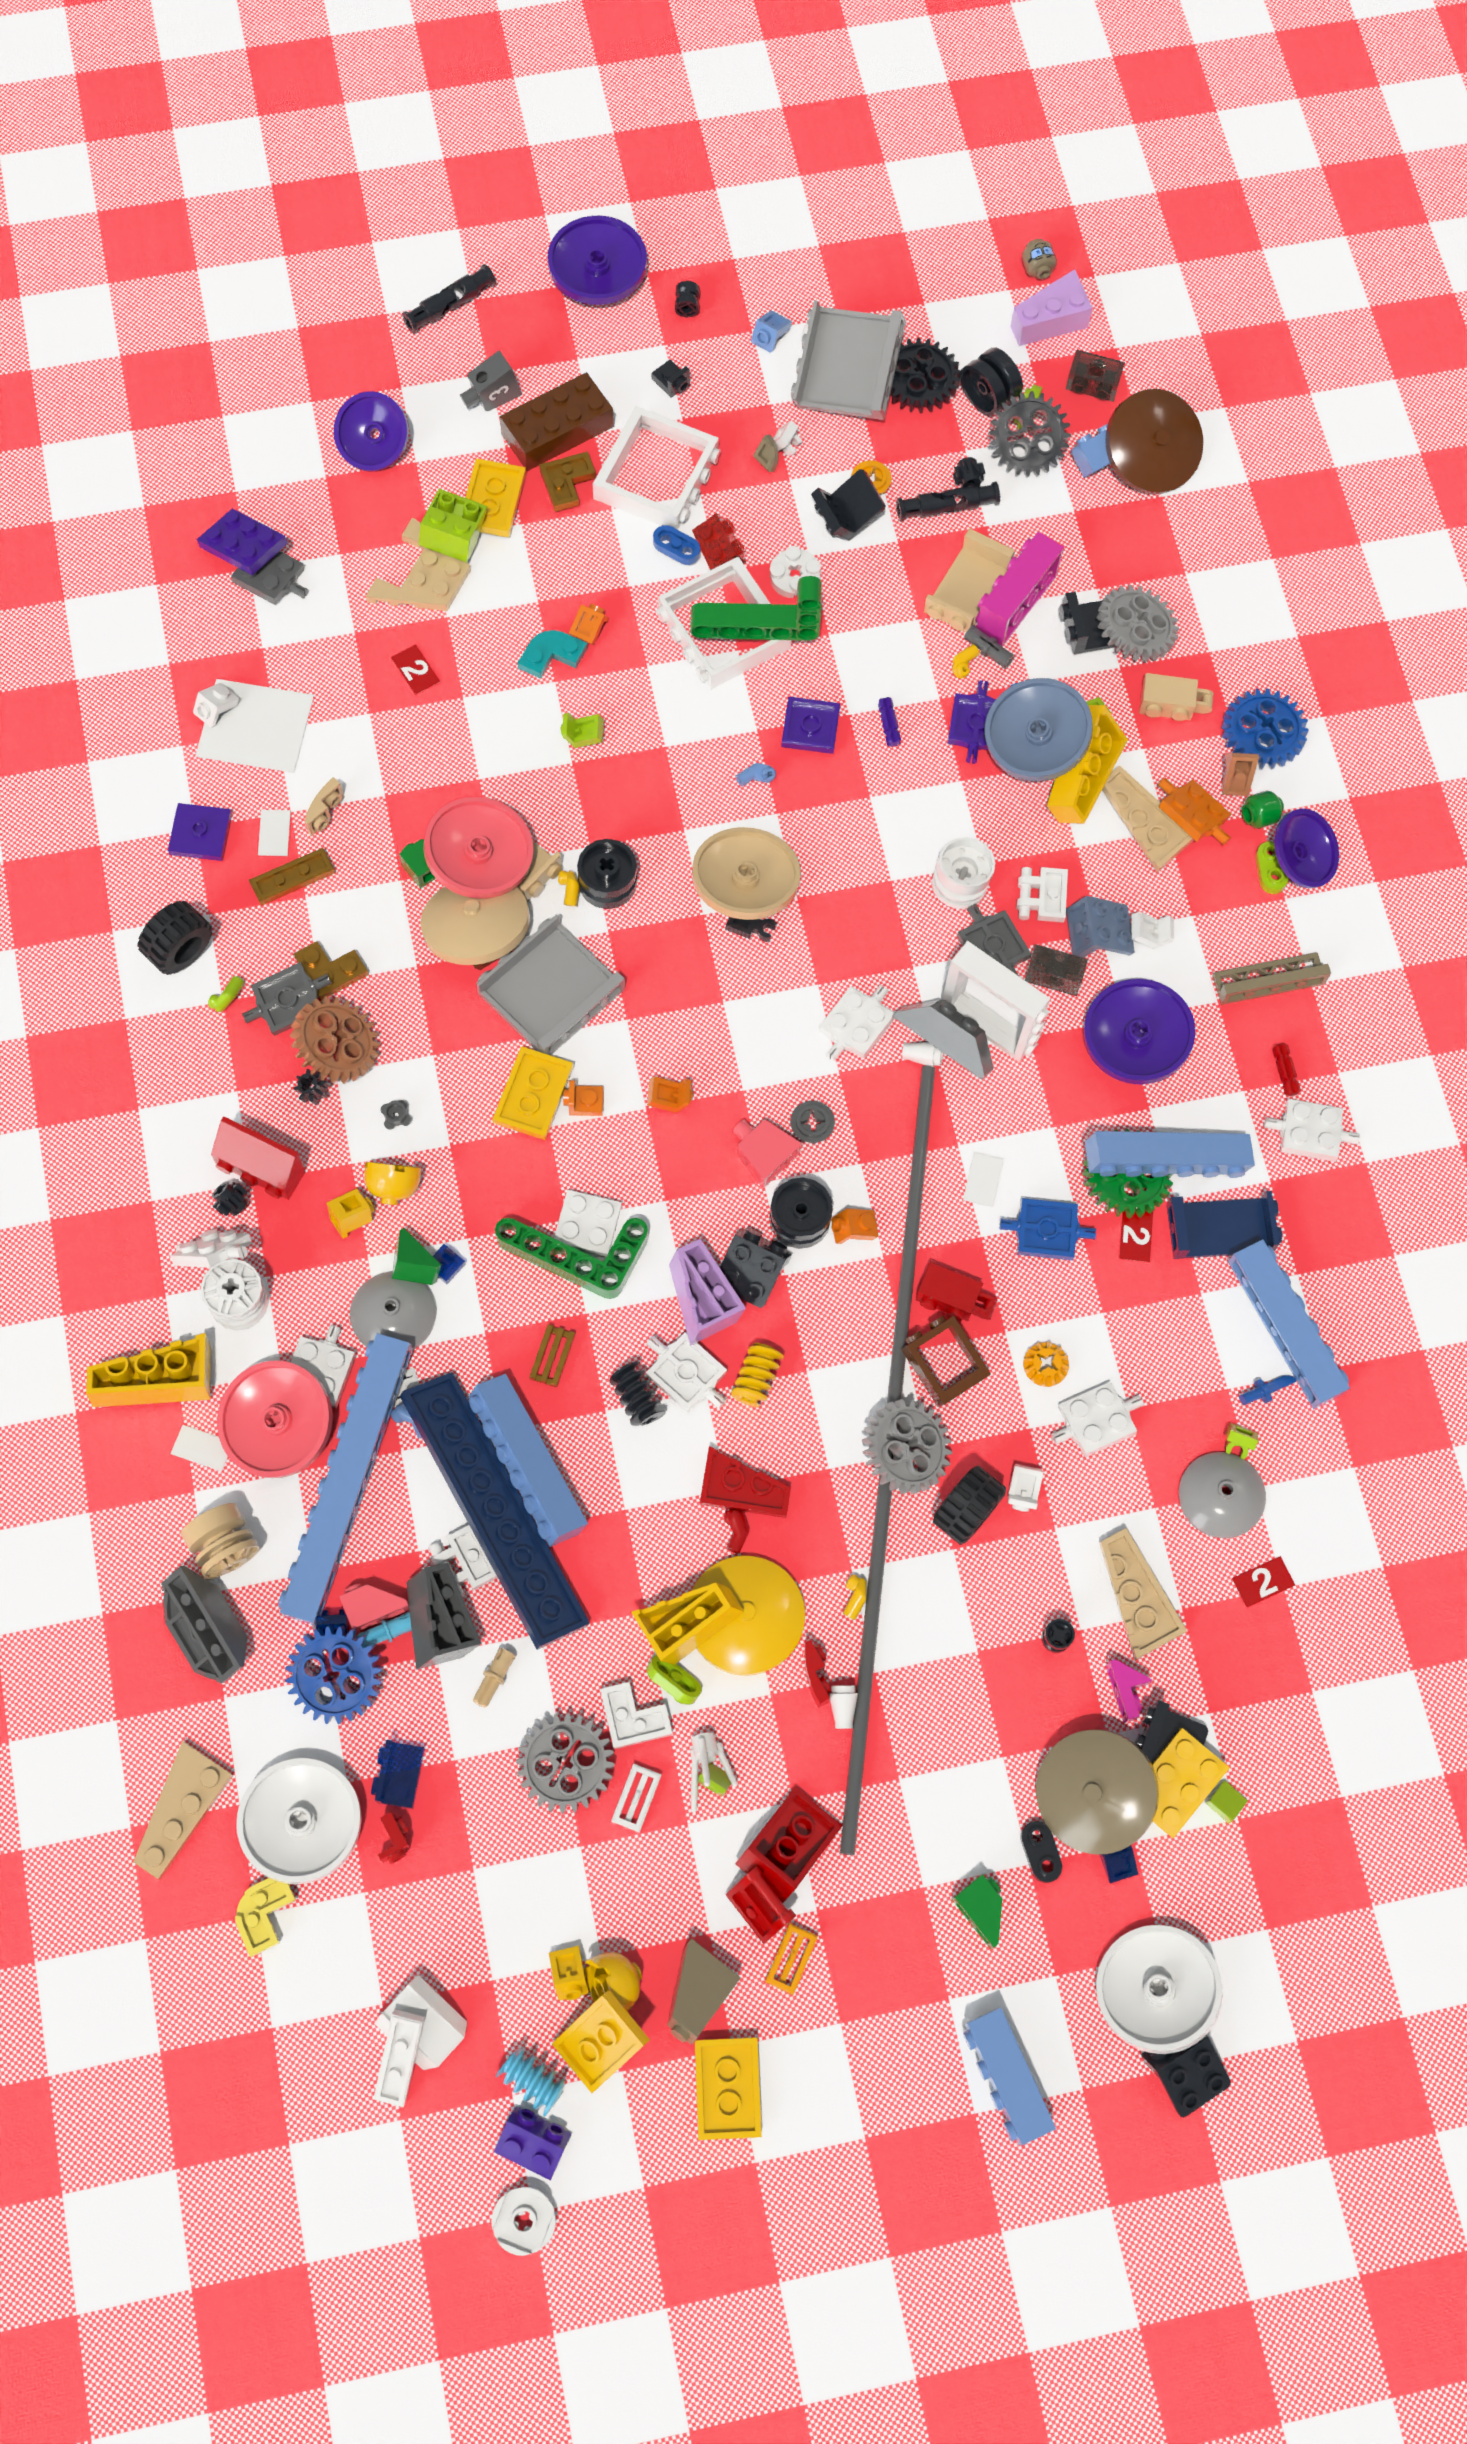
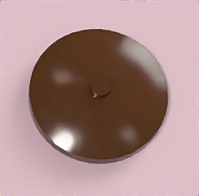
(1154, 441)

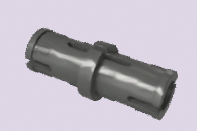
(989, 646)

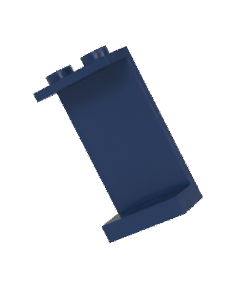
(1222, 1226)

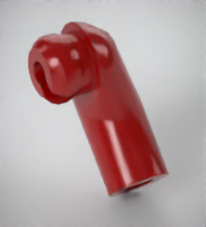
(739, 1527)

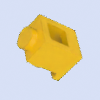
(350, 1212)

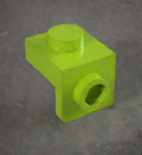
(583, 730)

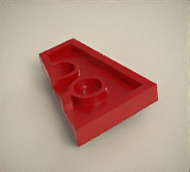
(736, 1486)

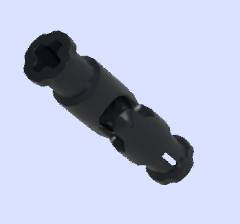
(436, 305)
(936, 503)

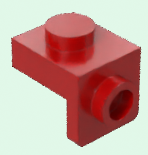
(396, 1830)

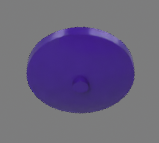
(597, 260)
(1139, 1031)

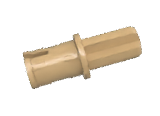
(493, 1677)

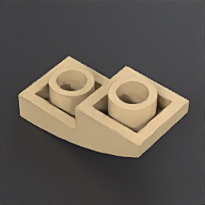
(318, 812)

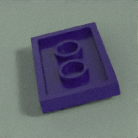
(242, 541)

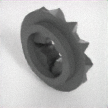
(821, 1114)

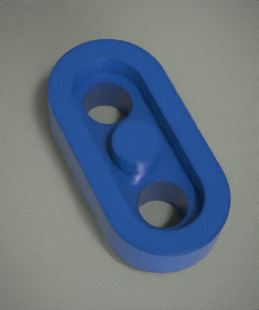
(678, 544)

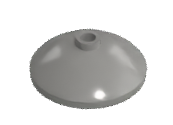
(410, 1320)
(1209, 1507)

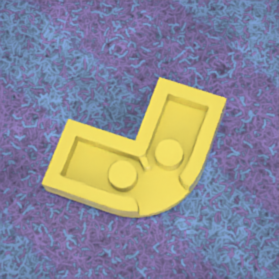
(253, 1913)

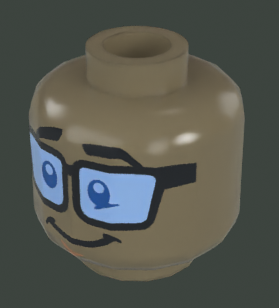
(1039, 258)

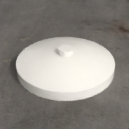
(299, 1821)
(1159, 1989)

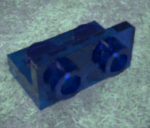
(398, 1774)

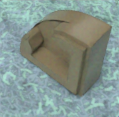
(767, 453)

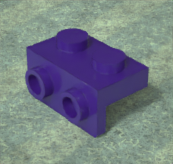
(532, 2142)

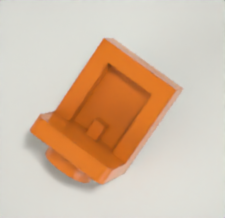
(669, 1094)
(854, 1224)

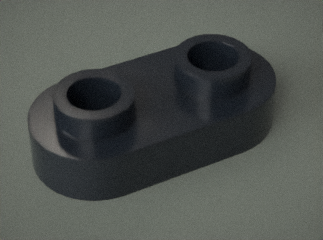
(1041, 1851)

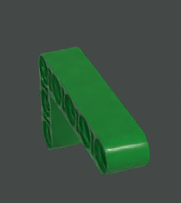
(762, 621)
(575, 1258)

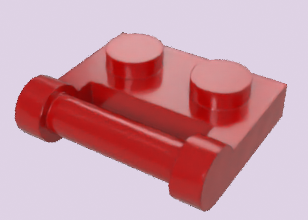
(755, 1910)

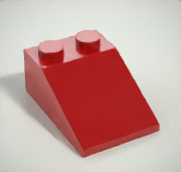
(790, 1843)

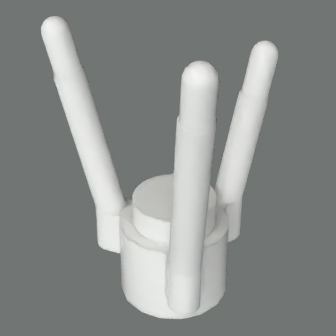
(705, 1752)

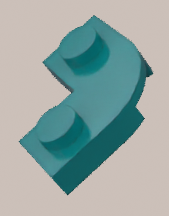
(549, 646)

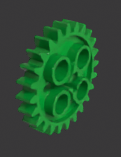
(1113, 1194)

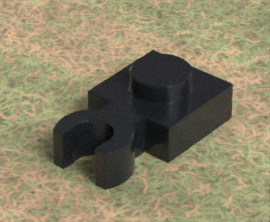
(747, 927)

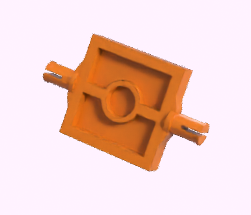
(1195, 810)

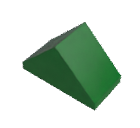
(413, 1261)

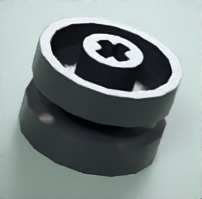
(991, 380)
(607, 873)
(800, 1213)

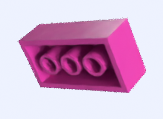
(1019, 587)

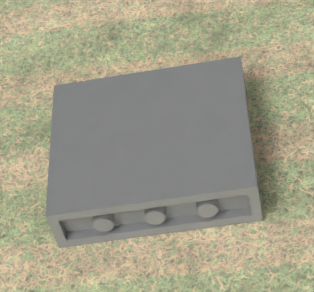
(848, 361)
(549, 987)

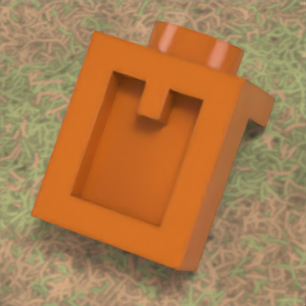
(588, 623)
(583, 1100)

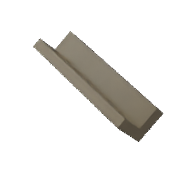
(1270, 984)

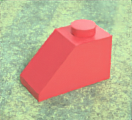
(369, 1605)

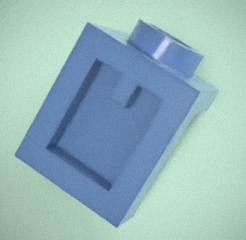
(769, 329)

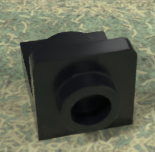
(671, 378)

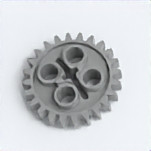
(1137, 623)
(900, 1469)
(542, 1749)

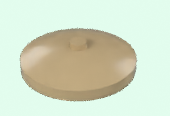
(746, 873)
(474, 929)

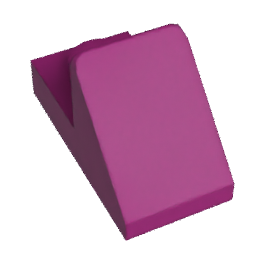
(1123, 1681)

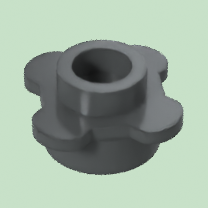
(395, 1107)

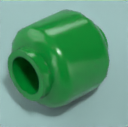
(1262, 809)

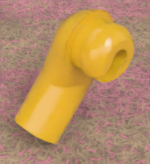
(961, 661)
(572, 887)
(858, 1597)

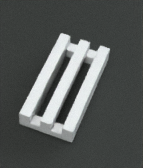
(645, 1774)

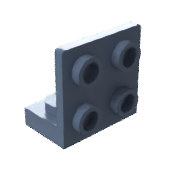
(1099, 925)

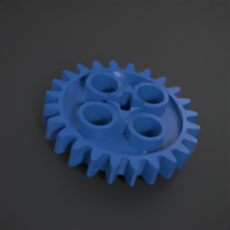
(1265, 727)
(309, 1683)

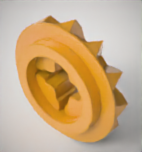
(881, 474)
(1049, 1376)

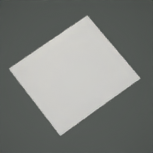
(260, 730)

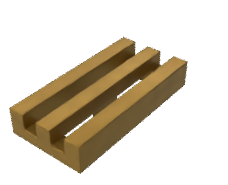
(559, 1332)

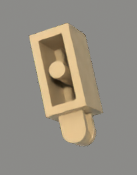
(1173, 697)

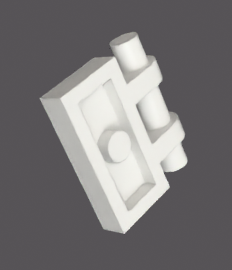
(1051, 896)
(470, 1557)

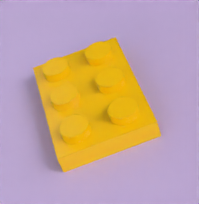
(499, 489)
(533, 1093)
(1185, 1778)
(600, 2041)
(728, 2088)

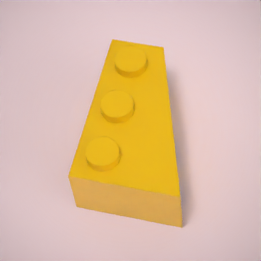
(687, 1621)

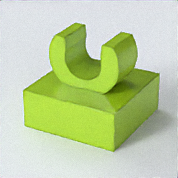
(1241, 1437)

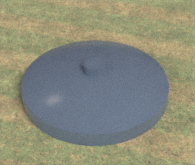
(1038, 729)

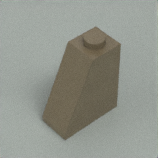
(699, 1991)

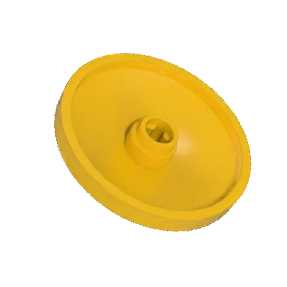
(770, 1621)

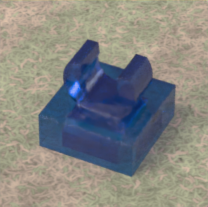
(450, 1263)
(334, 1620)

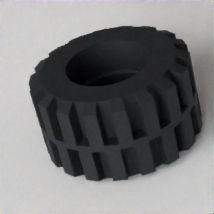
(175, 937)
(969, 1505)

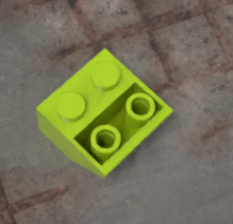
(452, 525)

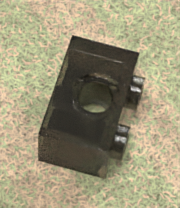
(1095, 375)
(1056, 970)

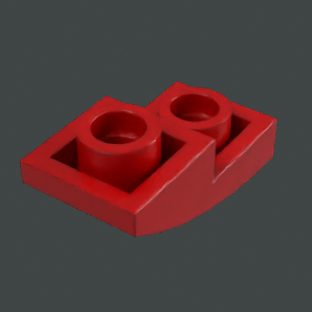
(814, 1664)

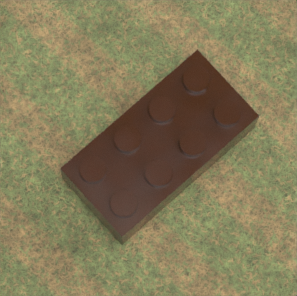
(556, 421)

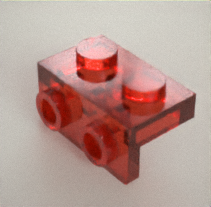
(718, 541)

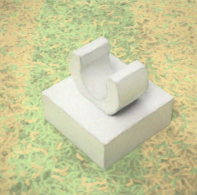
(785, 436)

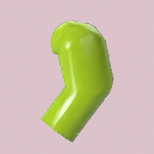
(230, 992)

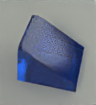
(1119, 1864)

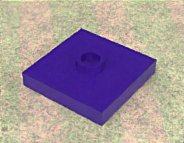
(810, 725)
(200, 832)

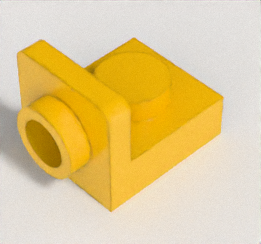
(568, 1973)

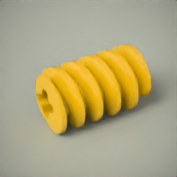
(755, 1374)

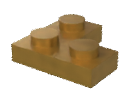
(562, 474)
(342, 971)

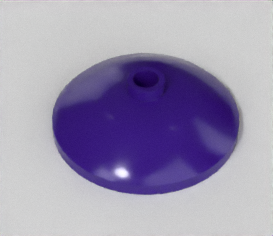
(355, 429)
(1306, 848)

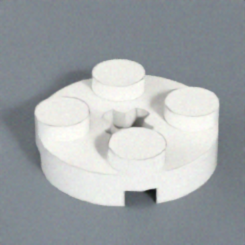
(788, 560)
(506, 2228)

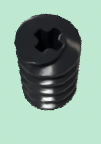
(635, 1396)

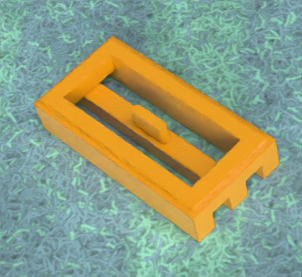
(781, 1983)

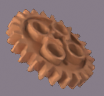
(312, 1036)

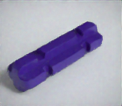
(889, 721)

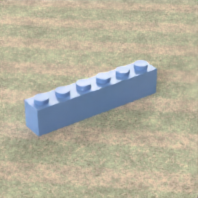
(1169, 1153)
(1289, 1324)
(527, 1460)

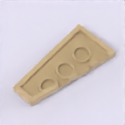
(1150, 826)
(1142, 1603)
(183, 1803)

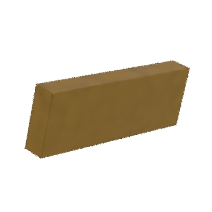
(292, 876)

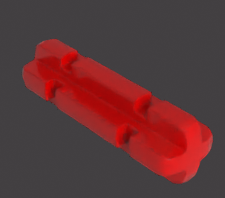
(1286, 1069)

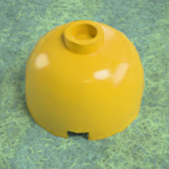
(391, 1181)
(613, 1973)

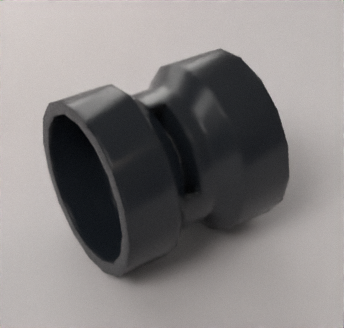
(687, 298)
(1062, 1632)

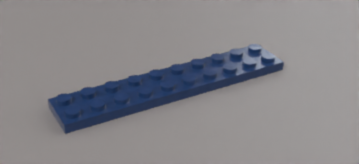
(494, 1510)

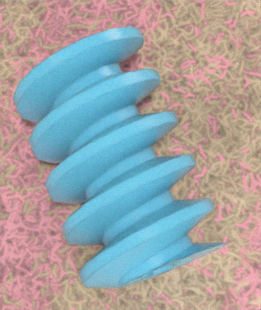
(532, 2080)

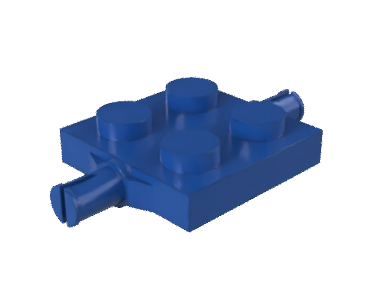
(1047, 1229)

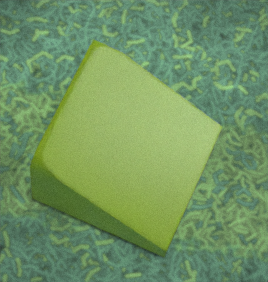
(718, 1780)
(1226, 1802)

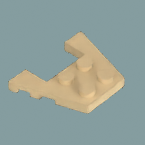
(431, 582)

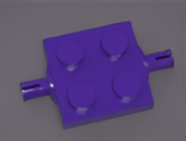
(969, 720)

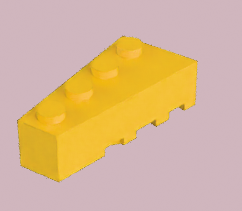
(1079, 789)
(154, 1376)

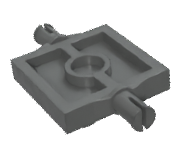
(273, 578)
(996, 937)
(283, 996)

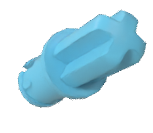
(388, 1630)

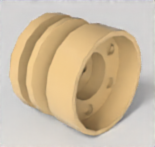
(220, 1541)

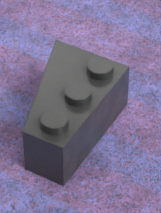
(439, 1618)

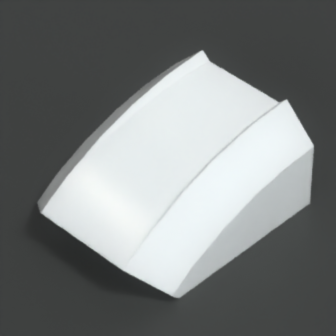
(442, 2024)

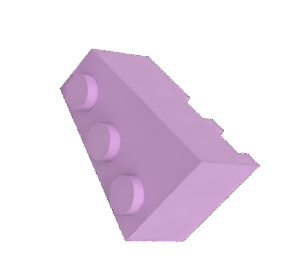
(1052, 311)
(703, 1292)

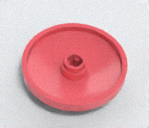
(478, 847)
(274, 1419)

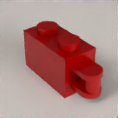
(954, 1294)

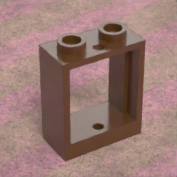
(939, 1395)

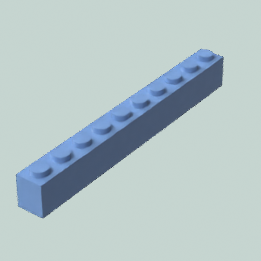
(346, 1480)

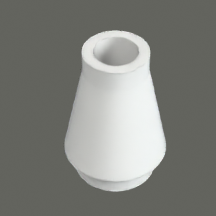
(922, 1053)
(843, 1705)

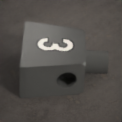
(491, 384)

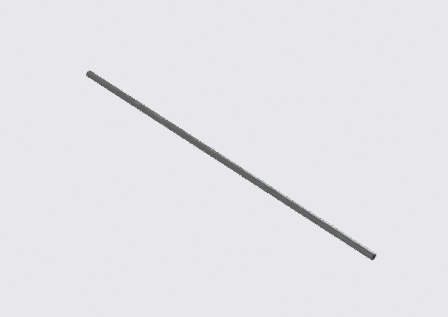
(884, 1495)

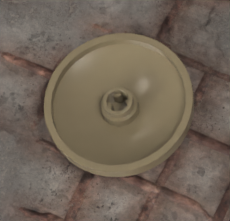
(1097, 1791)

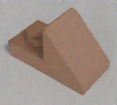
(1239, 773)

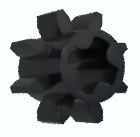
(969, 472)
(304, 1083)
(229, 1198)

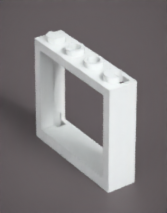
(642, 507)
(694, 589)
(1005, 985)

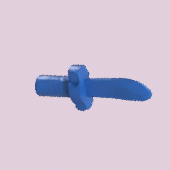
(1264, 1390)

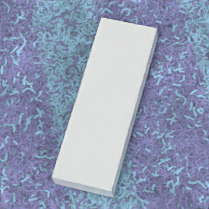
(398, 2058)

